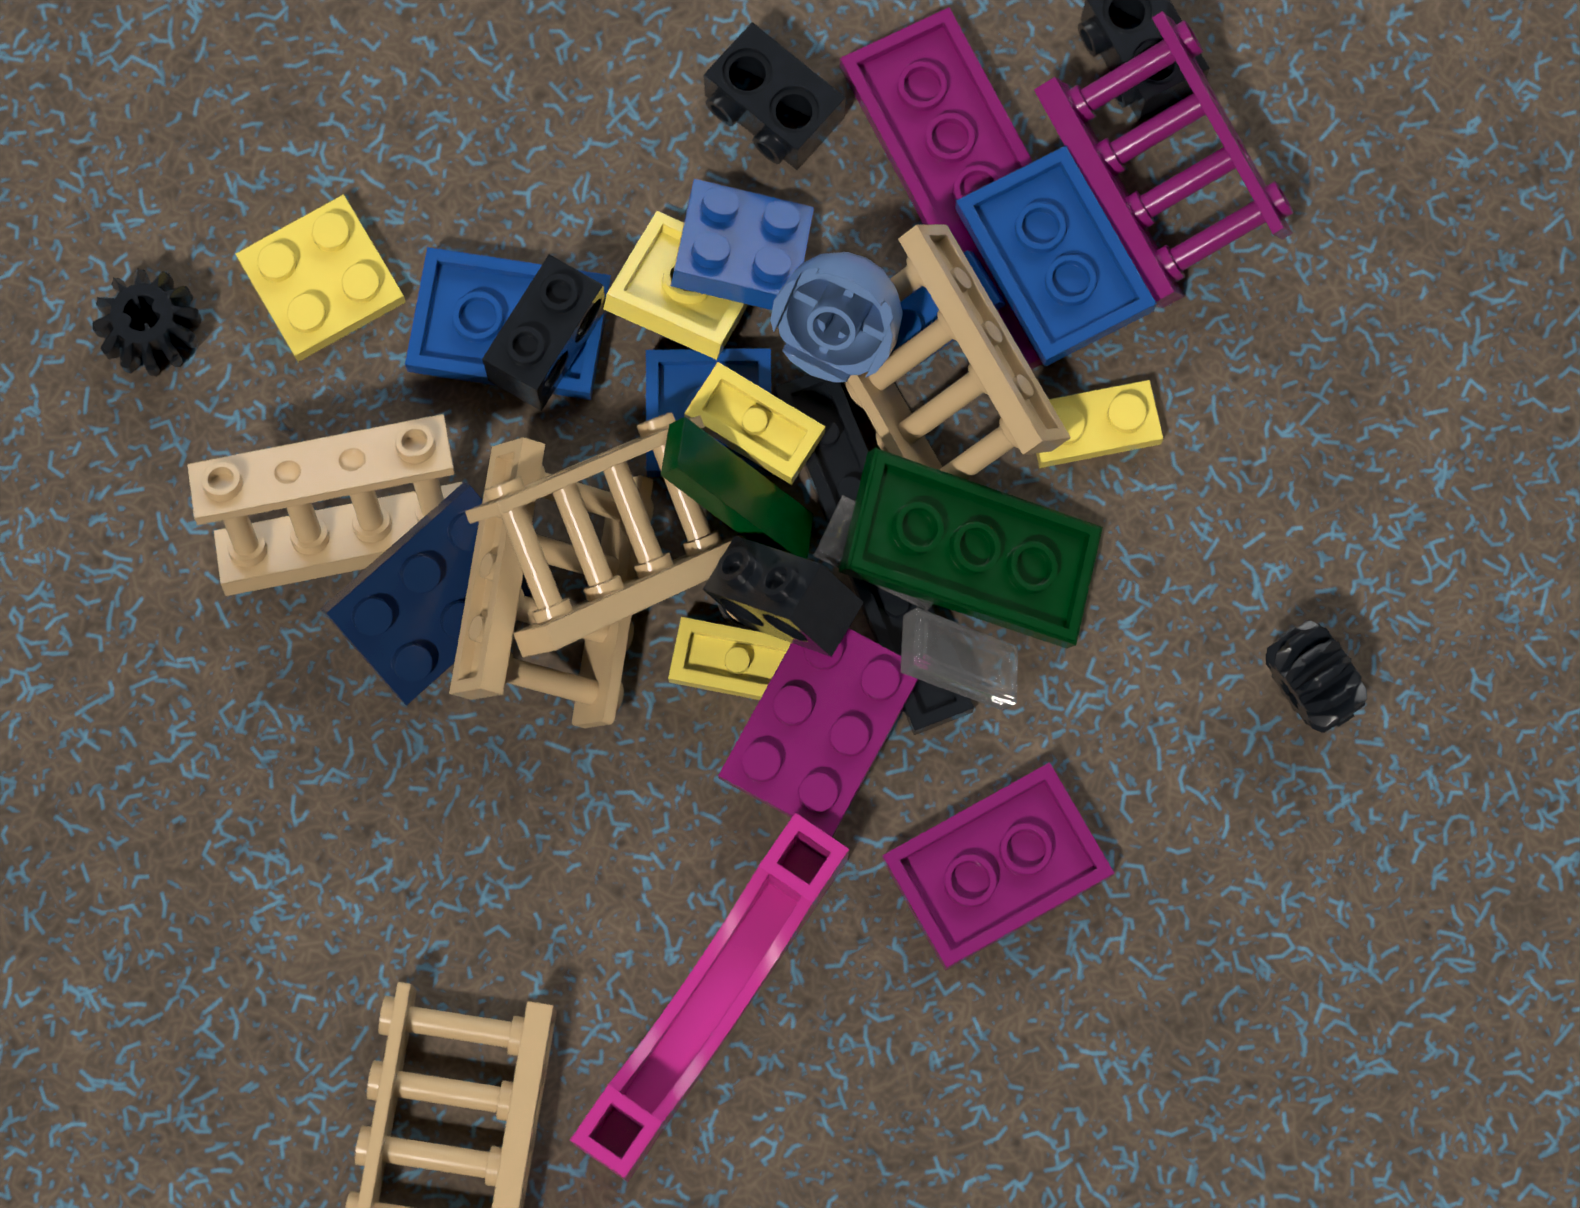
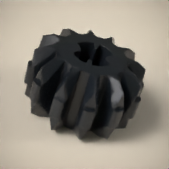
(139, 300)
(1316, 676)

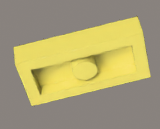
(755, 423)
(1105, 423)
(725, 658)

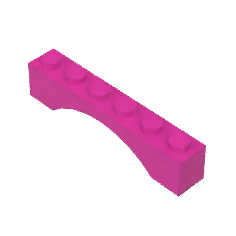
(712, 998)

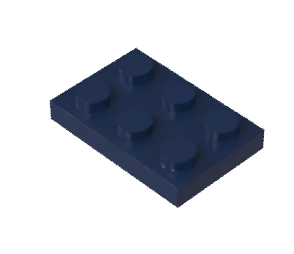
(412, 598)

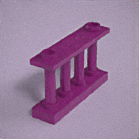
(1104, 160)

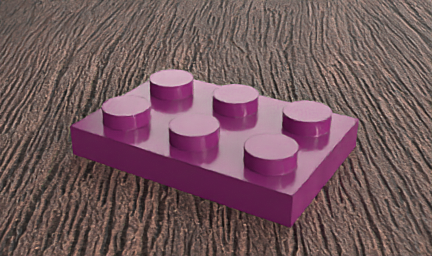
(819, 729)
(997, 866)

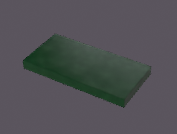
(970, 548)

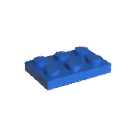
(1055, 256)
(464, 307)

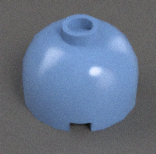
(838, 316)

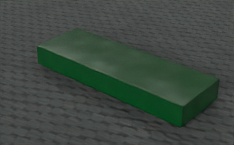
(734, 490)

